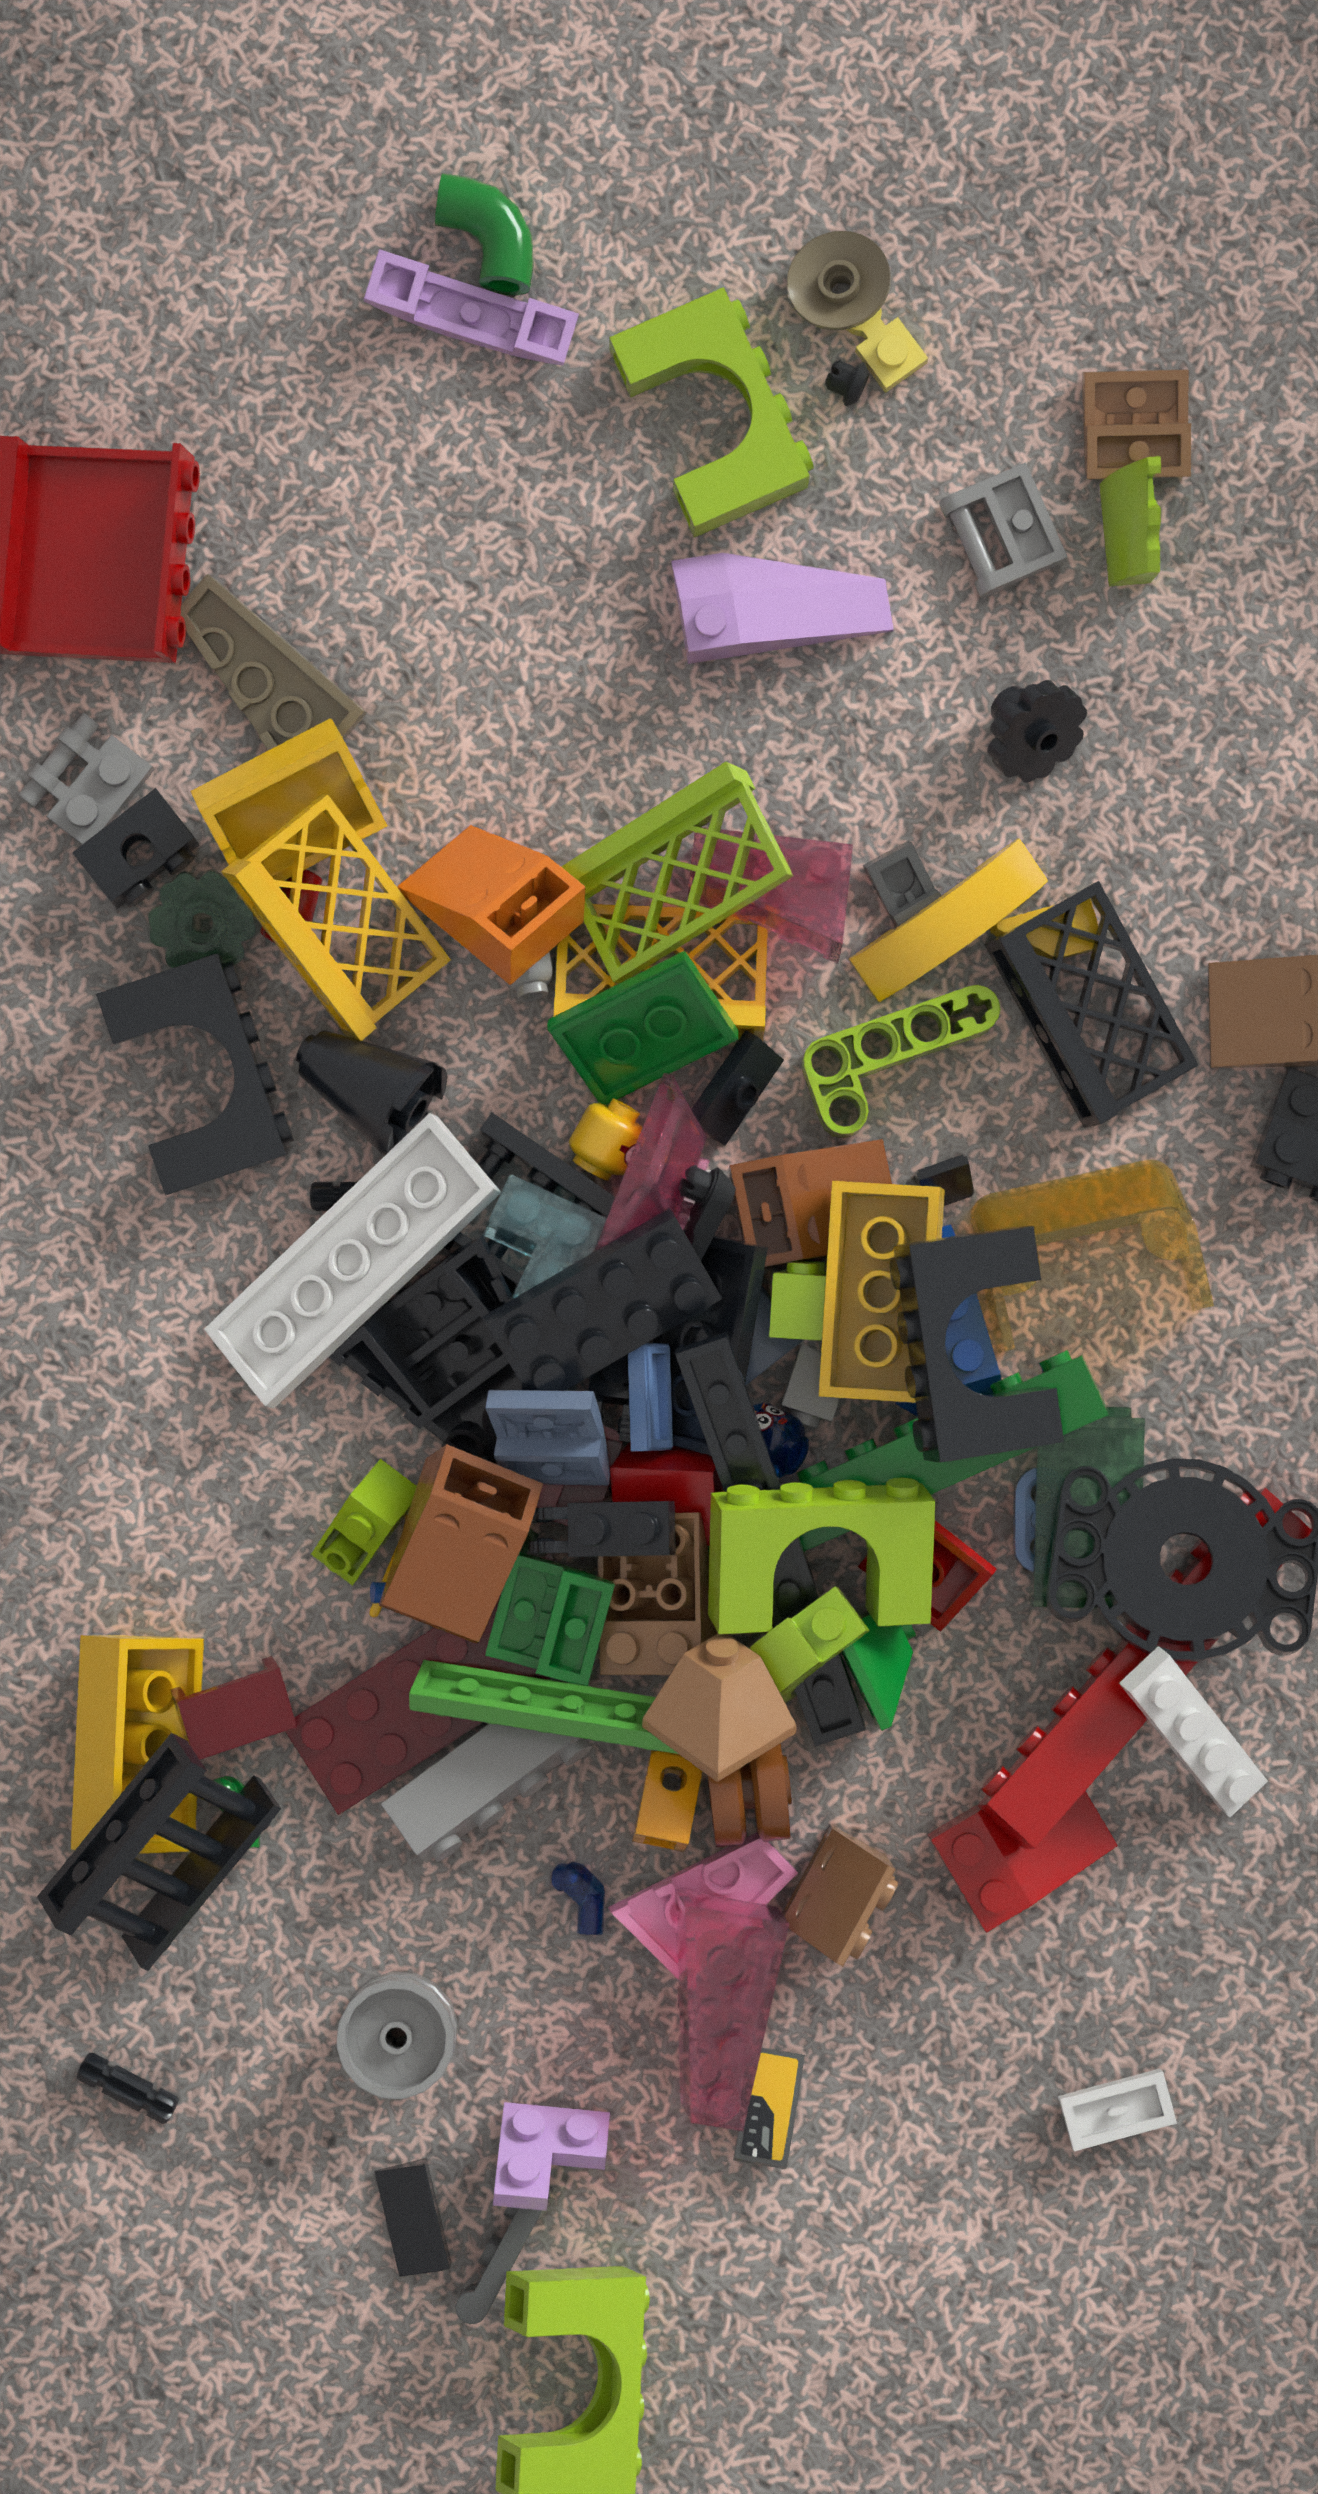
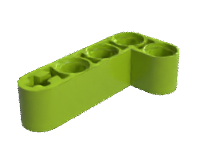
(903, 1048)

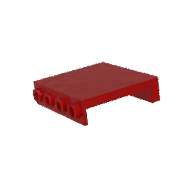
(94, 550)

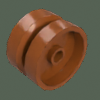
(756, 1786)

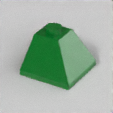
(880, 1667)

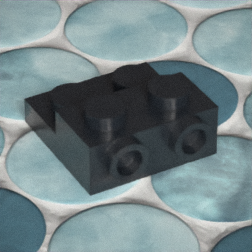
(1290, 1136)

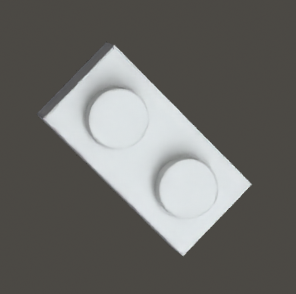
(1117, 2109)

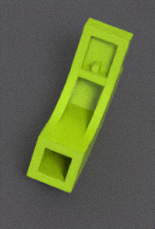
(809, 1640)

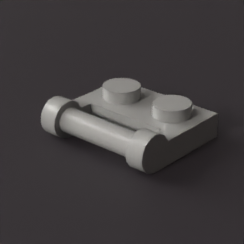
(1019, 523)

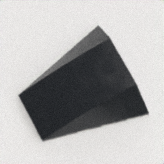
(436, 1352)

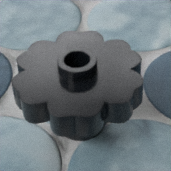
(1035, 729)

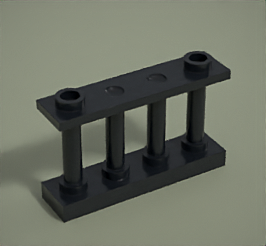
(546, 1172)
(126, 1829)

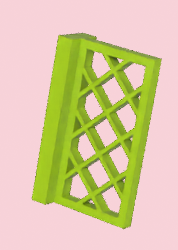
(664, 829)

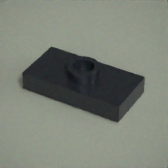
(736, 1087)

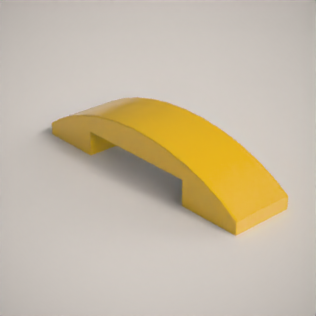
(949, 921)

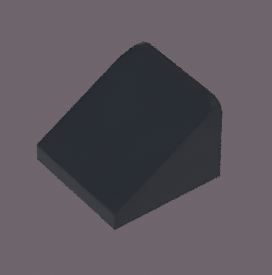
(951, 1175)

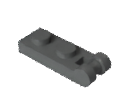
(498, 2258)

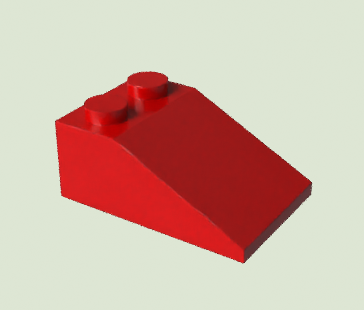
(1003, 1877)

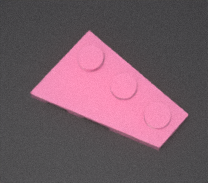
(738, 1872)

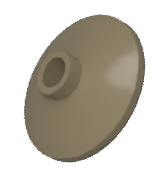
(834, 260)

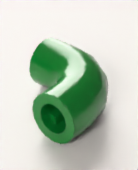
(496, 224)

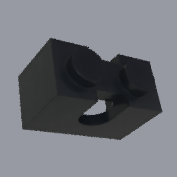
(148, 821)

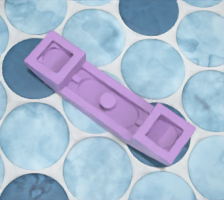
(469, 312)

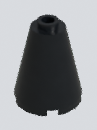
(371, 1085)

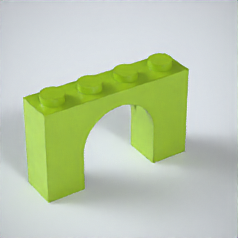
(712, 340)
(757, 1525)
(601, 2446)

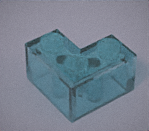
(543, 1228)

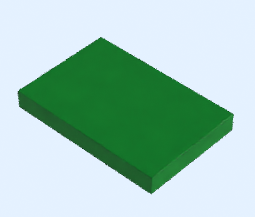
(643, 1028)

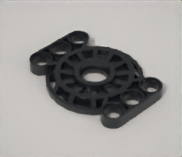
(1129, 1569)

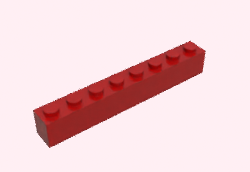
(1088, 1724)

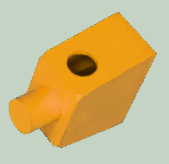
(663, 1814)

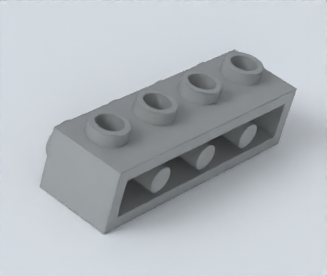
(475, 1784)

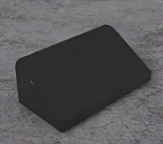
(413, 2218)

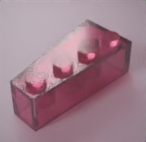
(725, 1994)

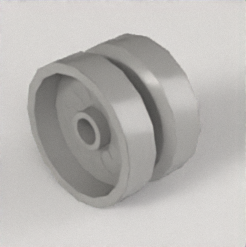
(375, 2059)

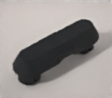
(712, 1198)

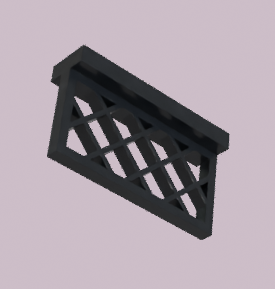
(1061, 1036)

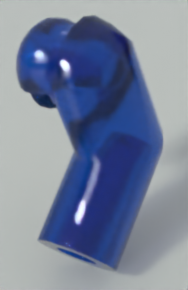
(586, 1891)

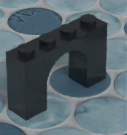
(204, 998)
(932, 1283)

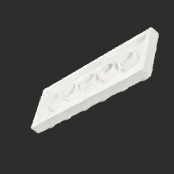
(352, 1260)

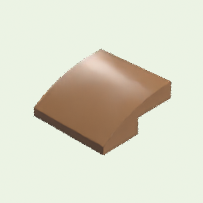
(1136, 418)

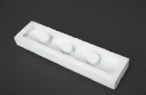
(1193, 1731)

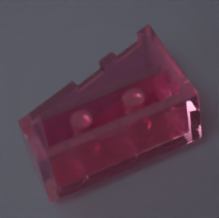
(803, 908)

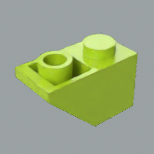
(798, 1301)
(365, 1522)

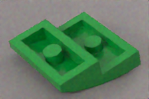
(550, 1619)

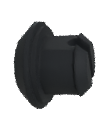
(847, 380)

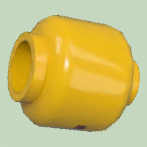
(606, 1138)

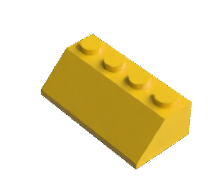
(125, 1718)

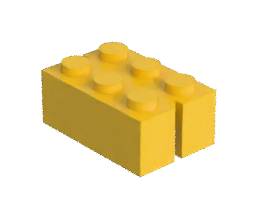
(277, 785)

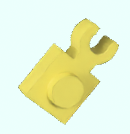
(888, 351)

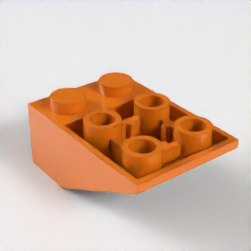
(497, 900)

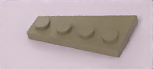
(261, 670)

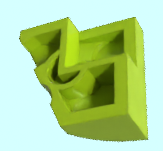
(1131, 523)

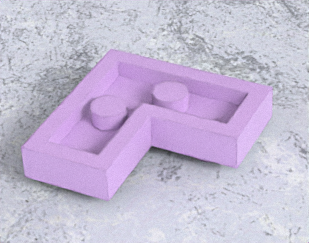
(542, 2137)

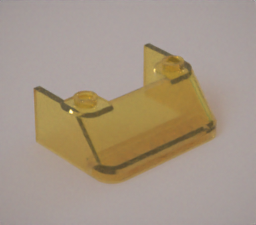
(1091, 1204)

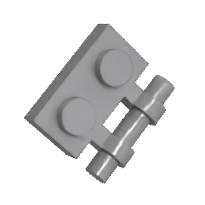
(98, 791)

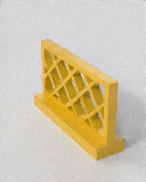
(301, 945)
(744, 1013)

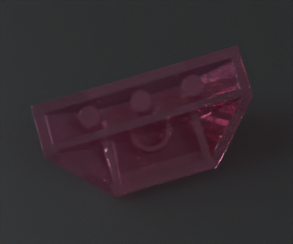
(664, 1151)

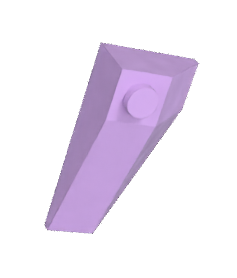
(761, 605)

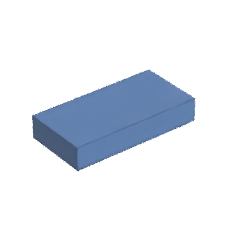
(650, 1398)

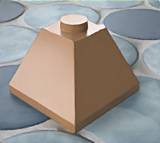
(720, 1708)

